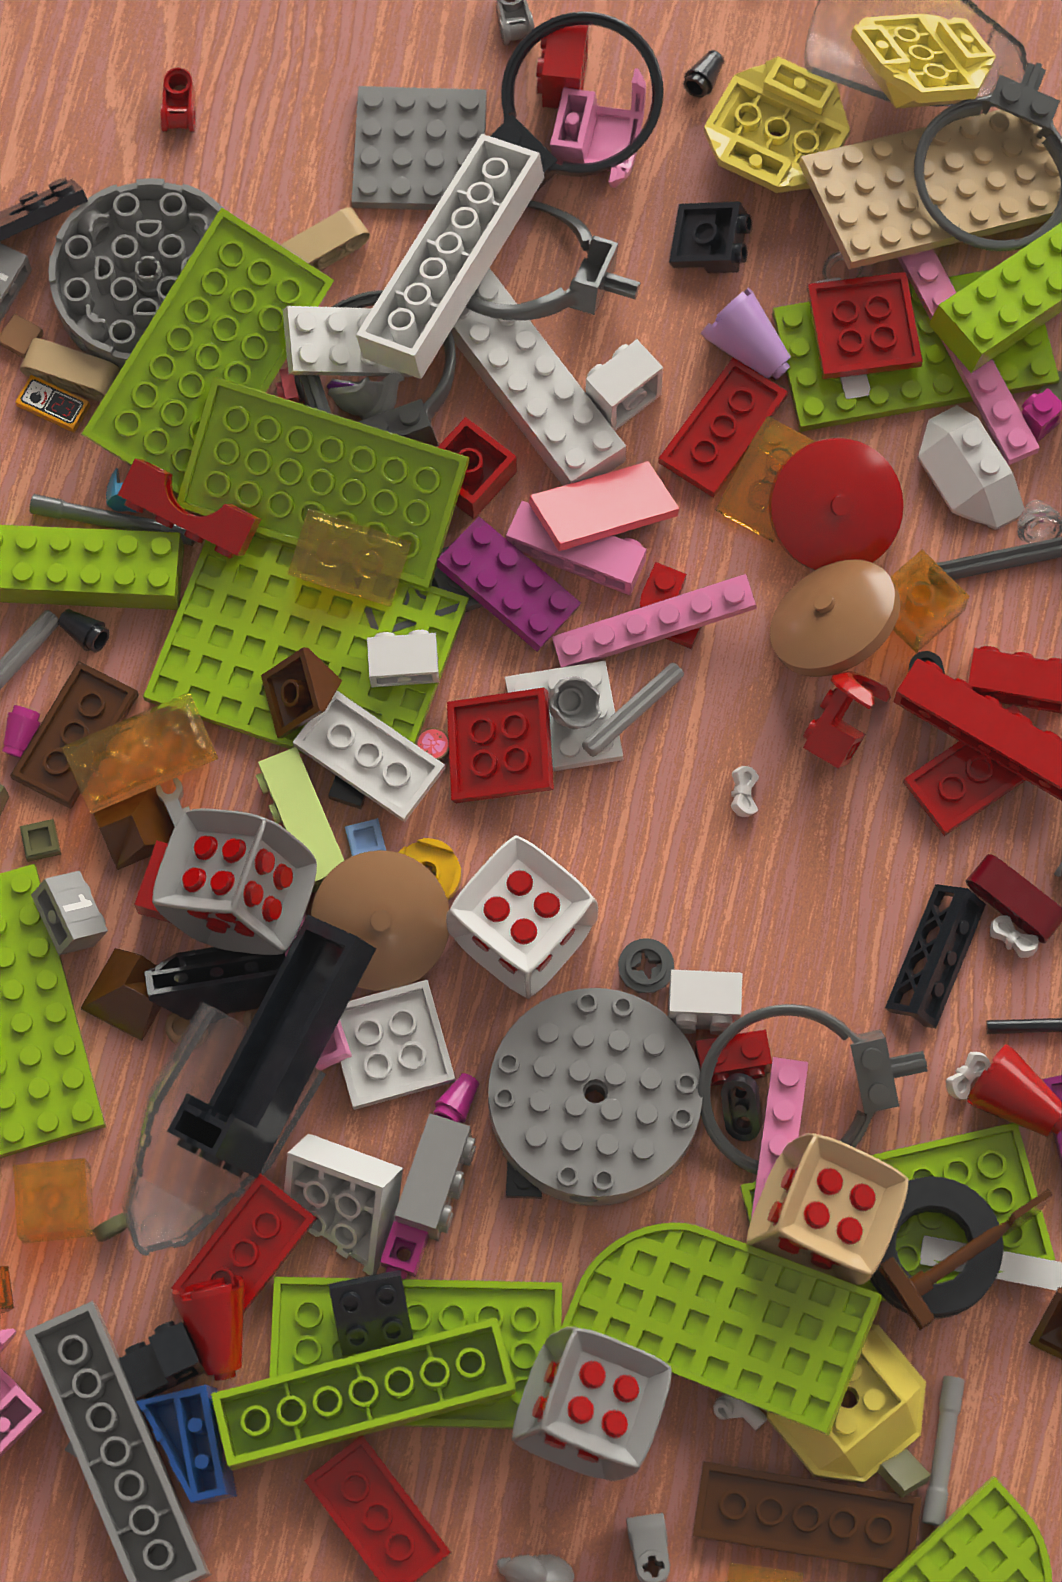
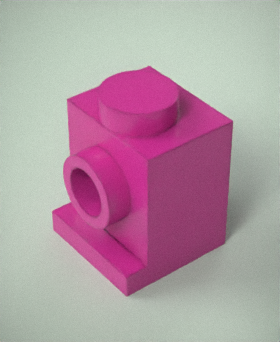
(1042, 413)
(404, 1237)

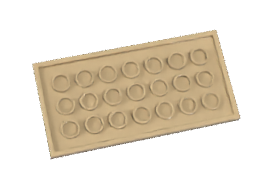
(978, 170)

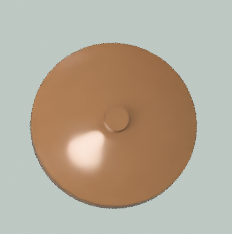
(835, 618)
(392, 907)

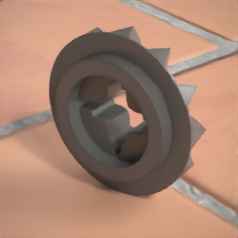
(655, 953)

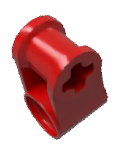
(178, 107)

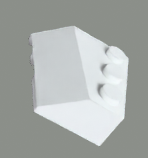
(348, 1194)

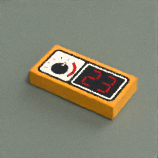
(52, 403)

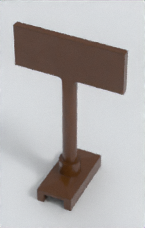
(910, 1290)

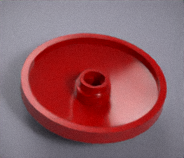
(835, 503)

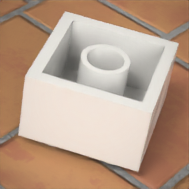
(625, 383)
(704, 1000)

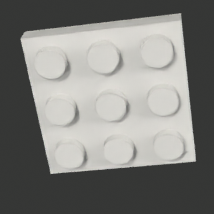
(567, 742)
(394, 1045)

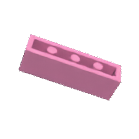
(604, 561)

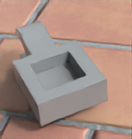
(172, 801)

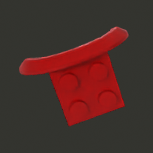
(829, 735)

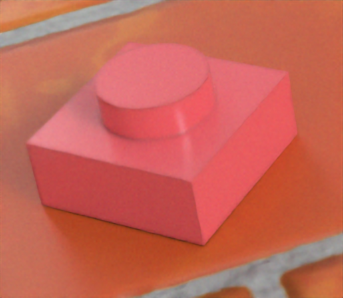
(287, 387)

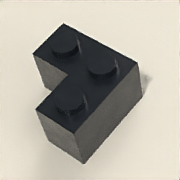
(162, 1363)

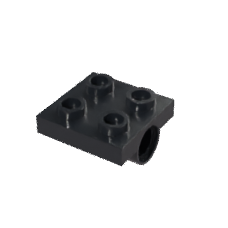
(370, 1312)

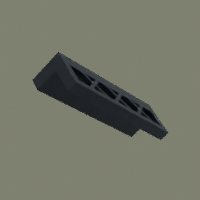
(943, 954)

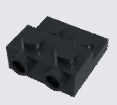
(710, 236)

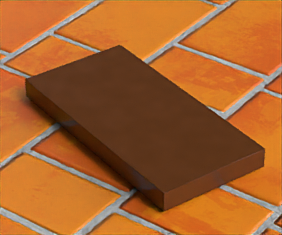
(82, 708)

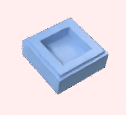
(365, 837)

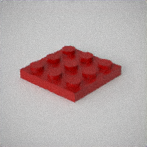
(864, 325)
(500, 745)

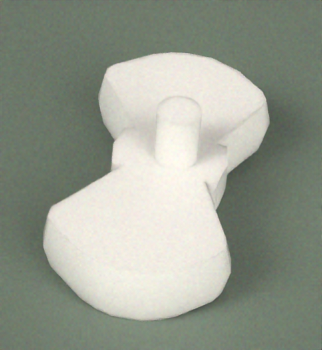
(744, 780)
(1003, 929)
(959, 1084)

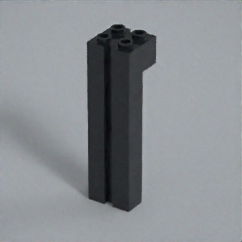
(276, 1051)

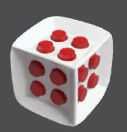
(522, 916)

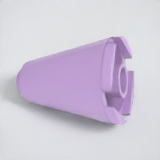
(749, 336)

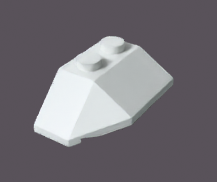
(969, 469)

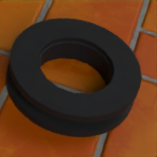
(974, 1218)

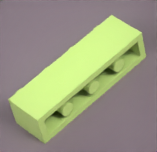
(299, 808)

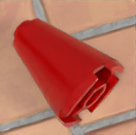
(1017, 1094)
(214, 1323)

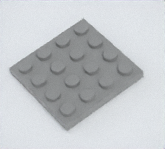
(412, 143)

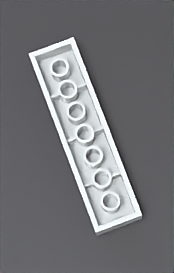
(450, 256)
(537, 390)

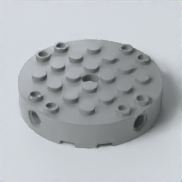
(111, 249)
(584, 1045)

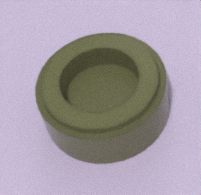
(110, 1227)

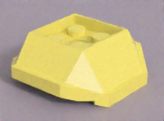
(923, 58)
(780, 100)
(873, 1431)

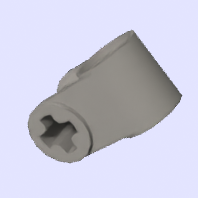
(514, 20)
(649, 1542)

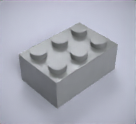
(436, 1176)

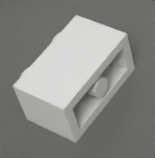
(403, 658)

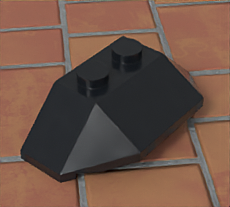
(211, 975)

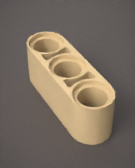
(329, 239)
(69, 369)

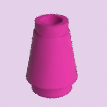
(20, 729)
(457, 1099)

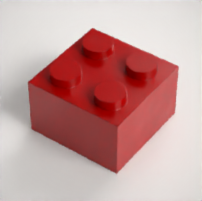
(562, 63)
(488, 468)

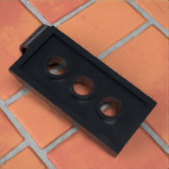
(37, 208)

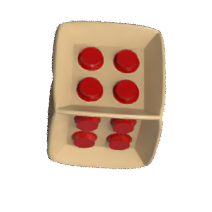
(829, 1208)

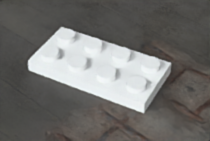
(326, 342)
(370, 756)

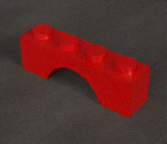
(151, 489)

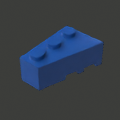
(192, 1440)

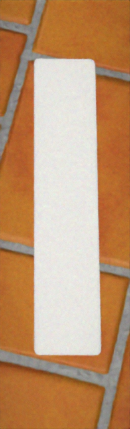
(1017, 1267)

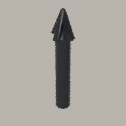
(1024, 1026)

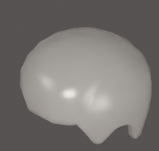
(574, 703)

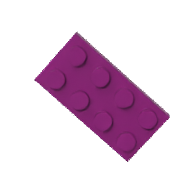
(507, 583)

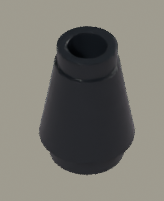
(703, 75)
(84, 630)

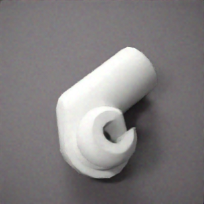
(729, 1407)

